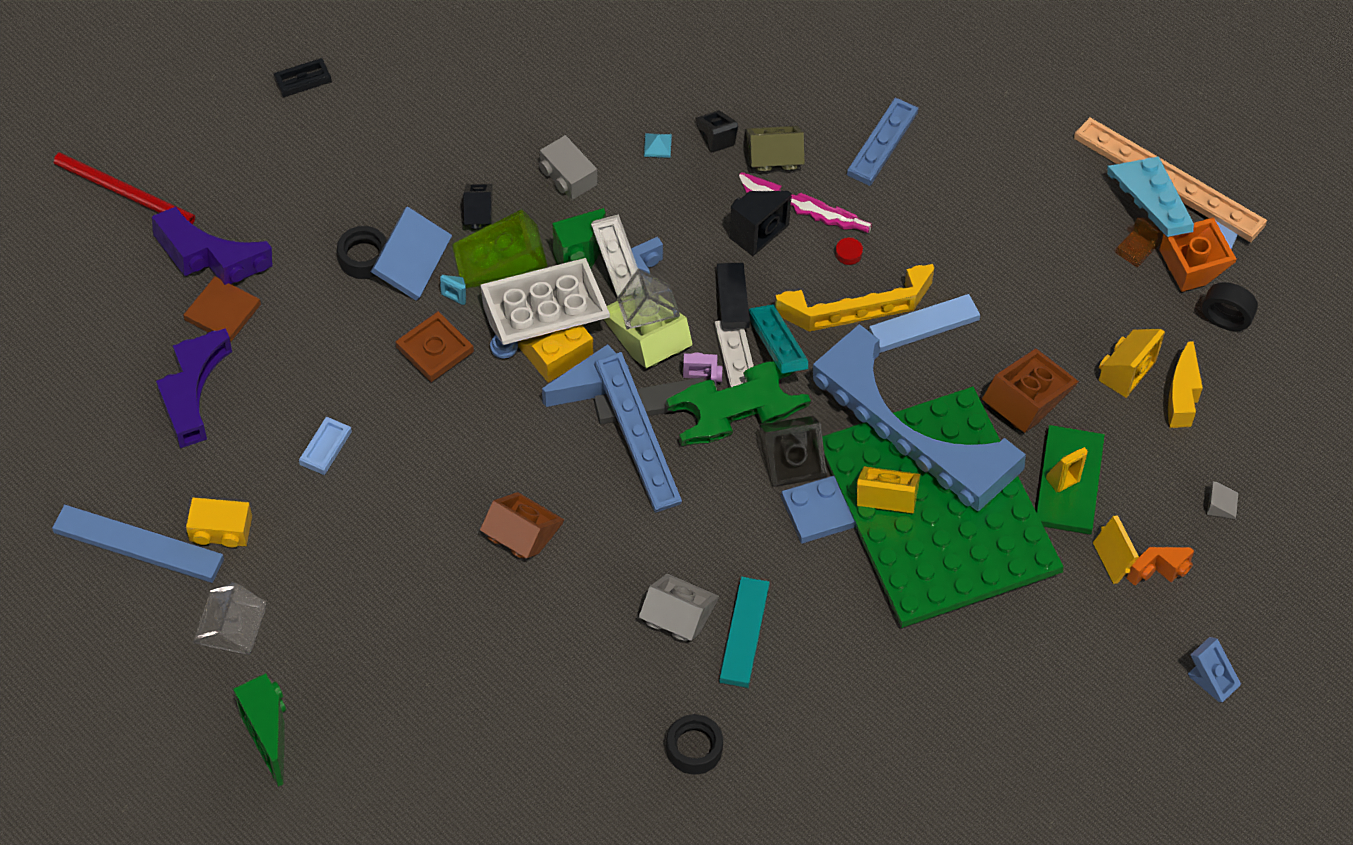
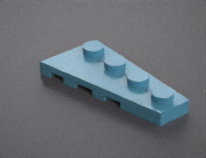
(1155, 193)

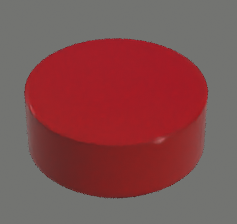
(849, 251)

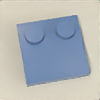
(817, 509)

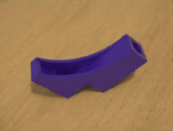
(195, 249)
(182, 391)

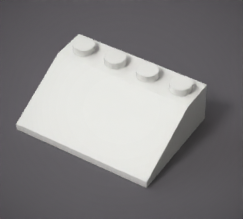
(543, 301)

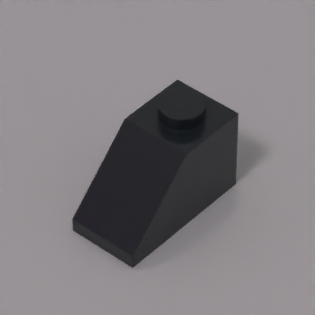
(478, 205)

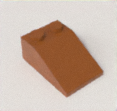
(1028, 390)

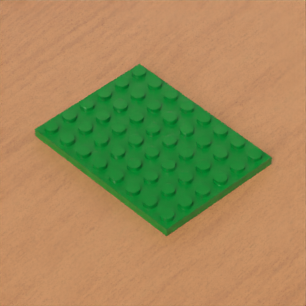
(943, 550)

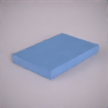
(411, 253)

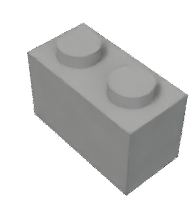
(568, 167)

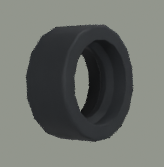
(353, 237)
(1235, 296)
(694, 723)

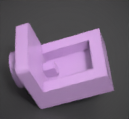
(702, 365)

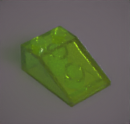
(500, 251)

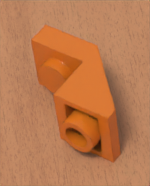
(1166, 560)

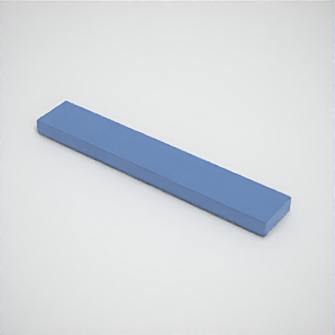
(638, 432)
(138, 543)

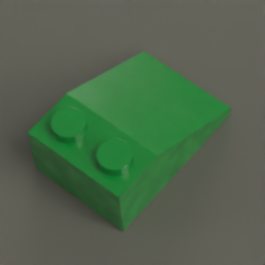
(261, 712)

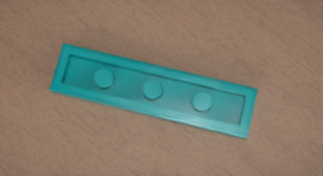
(778, 339)
(744, 632)

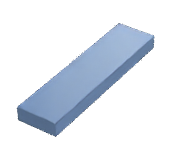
(925, 322)

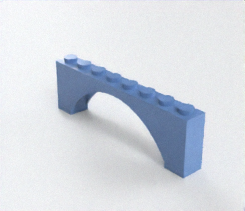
(969, 471)

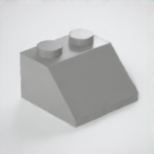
(677, 607)

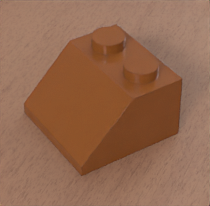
(520, 524)

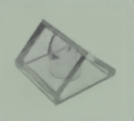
(646, 301)
(230, 619)

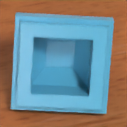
(657, 145)
(453, 288)

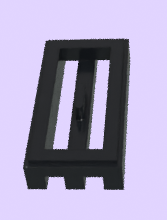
(303, 80)

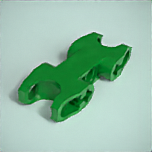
(718, 408)

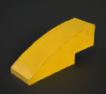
(1184, 389)

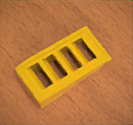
(1067, 470)

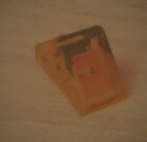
(1140, 241)

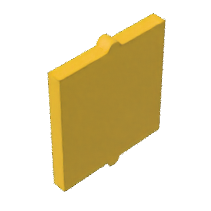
(1115, 549)

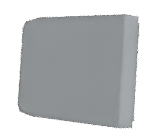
(1222, 501)

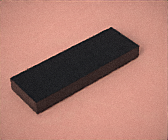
(733, 295)

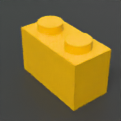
(219, 522)

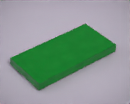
(1075, 506)

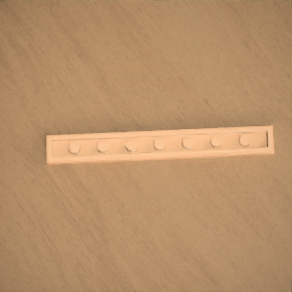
(1191, 191)

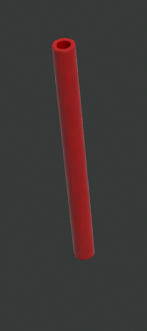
(117, 185)

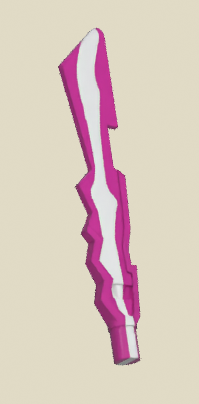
(810, 206)

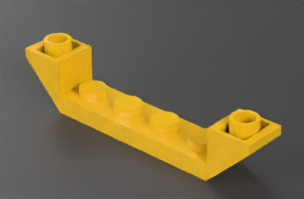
(900, 300)

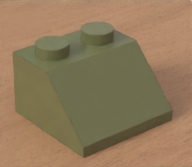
(775, 147)

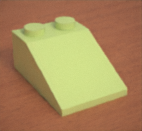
(652, 341)

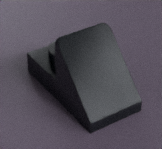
(719, 128)

